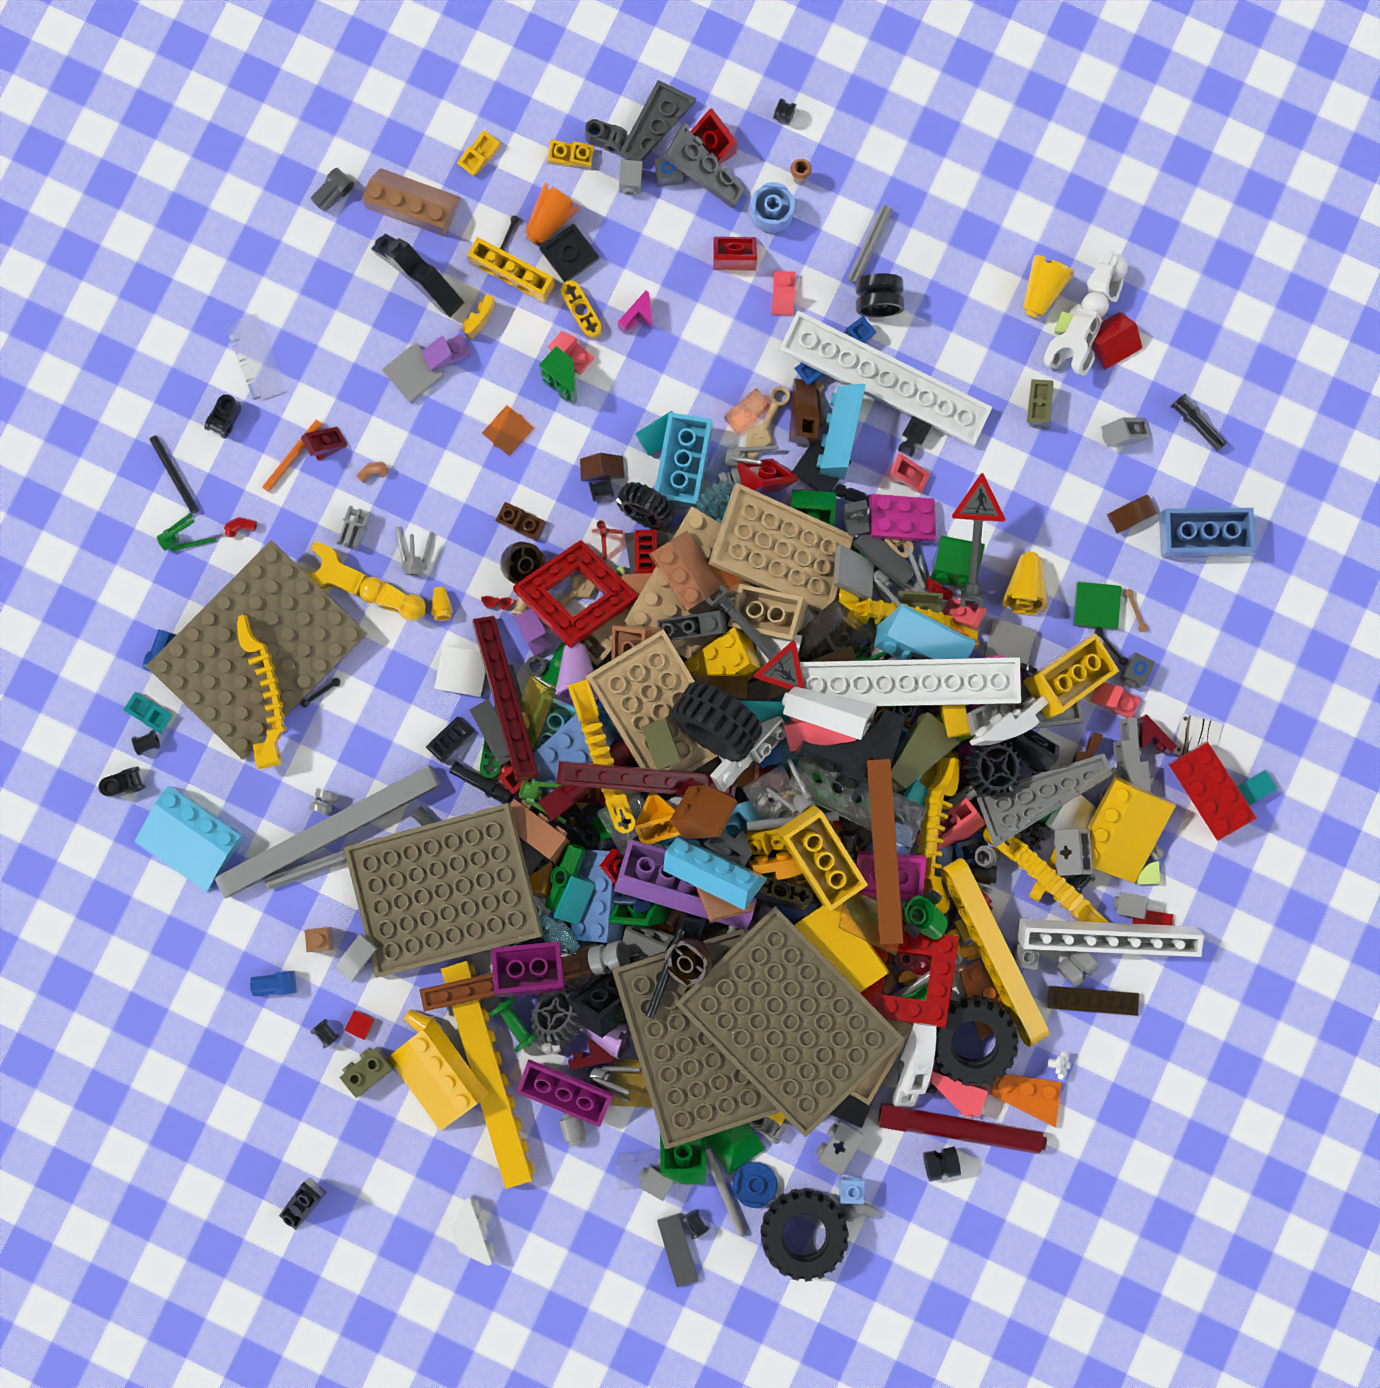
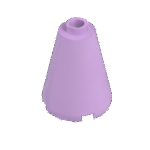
(573, 668)
(614, 1042)

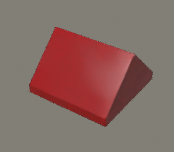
(715, 136)
(734, 253)
(1116, 340)
(766, 477)

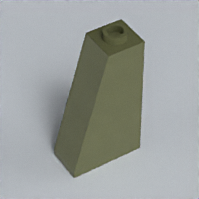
(920, 750)

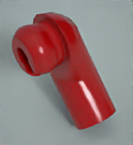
(239, 523)

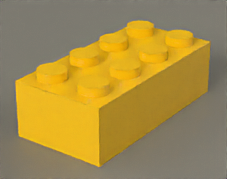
(726, 655)
(1072, 675)
(821, 857)

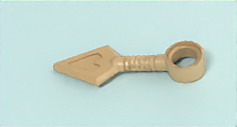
(760, 434)
(579, 588)

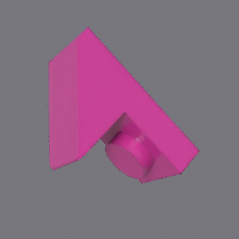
(640, 309)

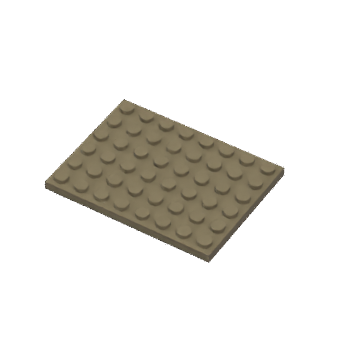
(287, 613)
(443, 890)
(790, 1021)
(685, 1073)

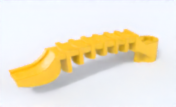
(881, 610)
(599, 751)
(267, 752)
(944, 784)
(1047, 877)

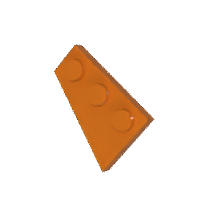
(978, 982)
(1030, 1095)

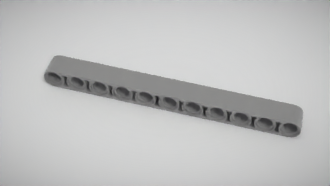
(327, 831)

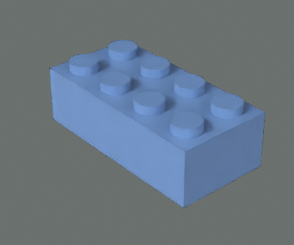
(1207, 532)
(565, 745)
(594, 921)

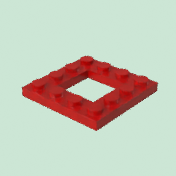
(574, 629)
(936, 1007)

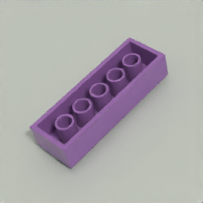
(644, 878)

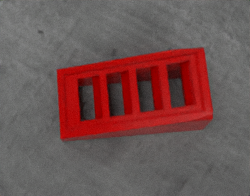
(644, 570)

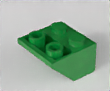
(559, 373)

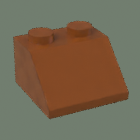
(703, 812)

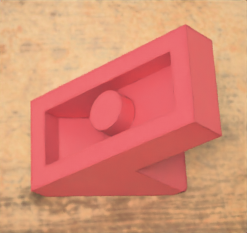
(783, 293)
(570, 346)
(909, 473)
(967, 616)
(1115, 700)

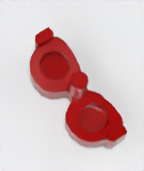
(934, 587)
(490, 602)

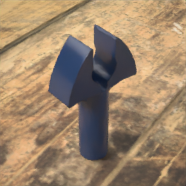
(639, 904)

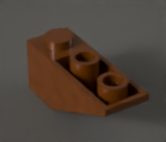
(804, 413)

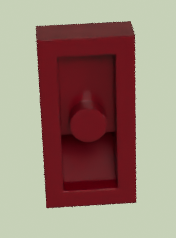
(324, 442)
(1151, 731)
(596, 1056)

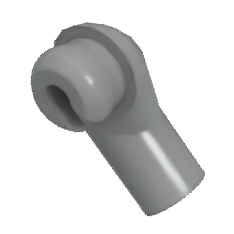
(856, 1210)

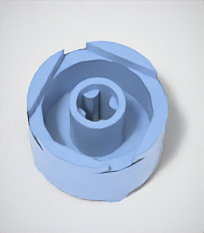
(775, 219)

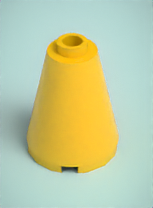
(1045, 285)
(1027, 586)

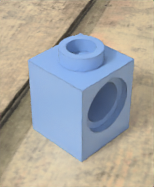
(851, 1190)

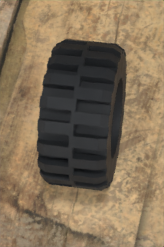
(717, 721)
(996, 1061)
(810, 1265)

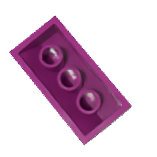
(564, 1093)

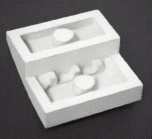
(460, 671)

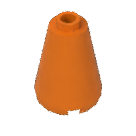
(549, 214)

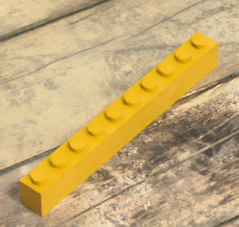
(485, 1064)

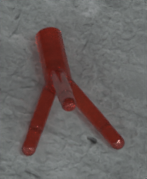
(603, 531)

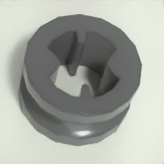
(539, 672)

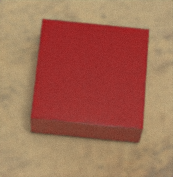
(359, 1025)

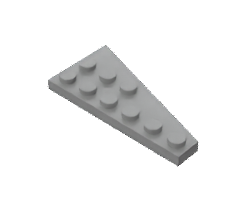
(981, 715)
(1039, 796)

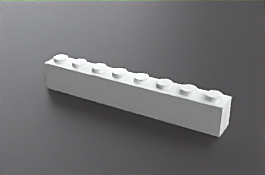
(1110, 937)

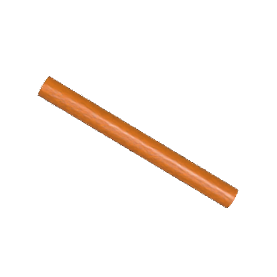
(289, 459)

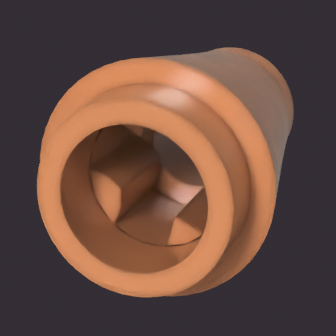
(800, 170)

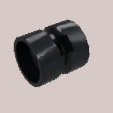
(941, 1164)

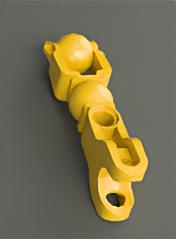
(370, 589)

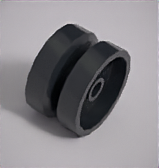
(879, 295)

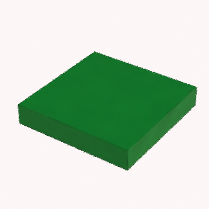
(1097, 605)

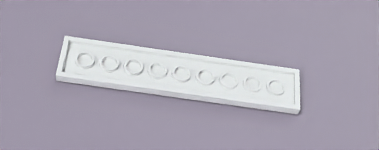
(885, 378)
(918, 681)

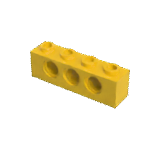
(511, 270)

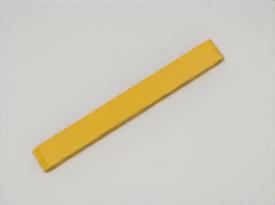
(994, 952)

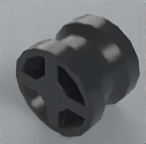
(784, 111)

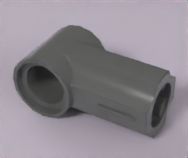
(335, 185)

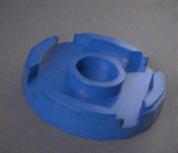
(754, 1184)

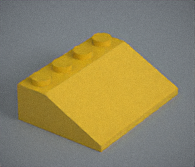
(1126, 828)
(846, 952)
(438, 1075)

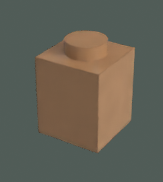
(319, 939)

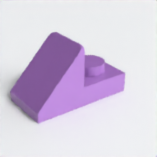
(445, 352)
(533, 631)

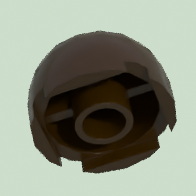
(520, 561)
(689, 961)

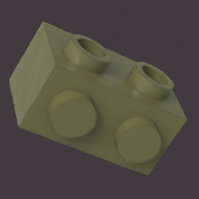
(366, 1072)

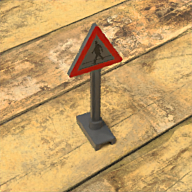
(979, 506)
(782, 668)

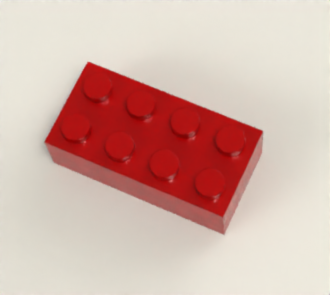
(1212, 790)

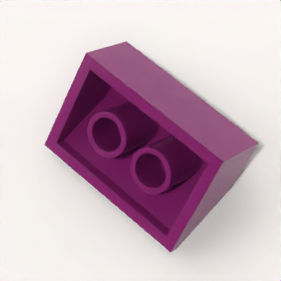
(527, 969)

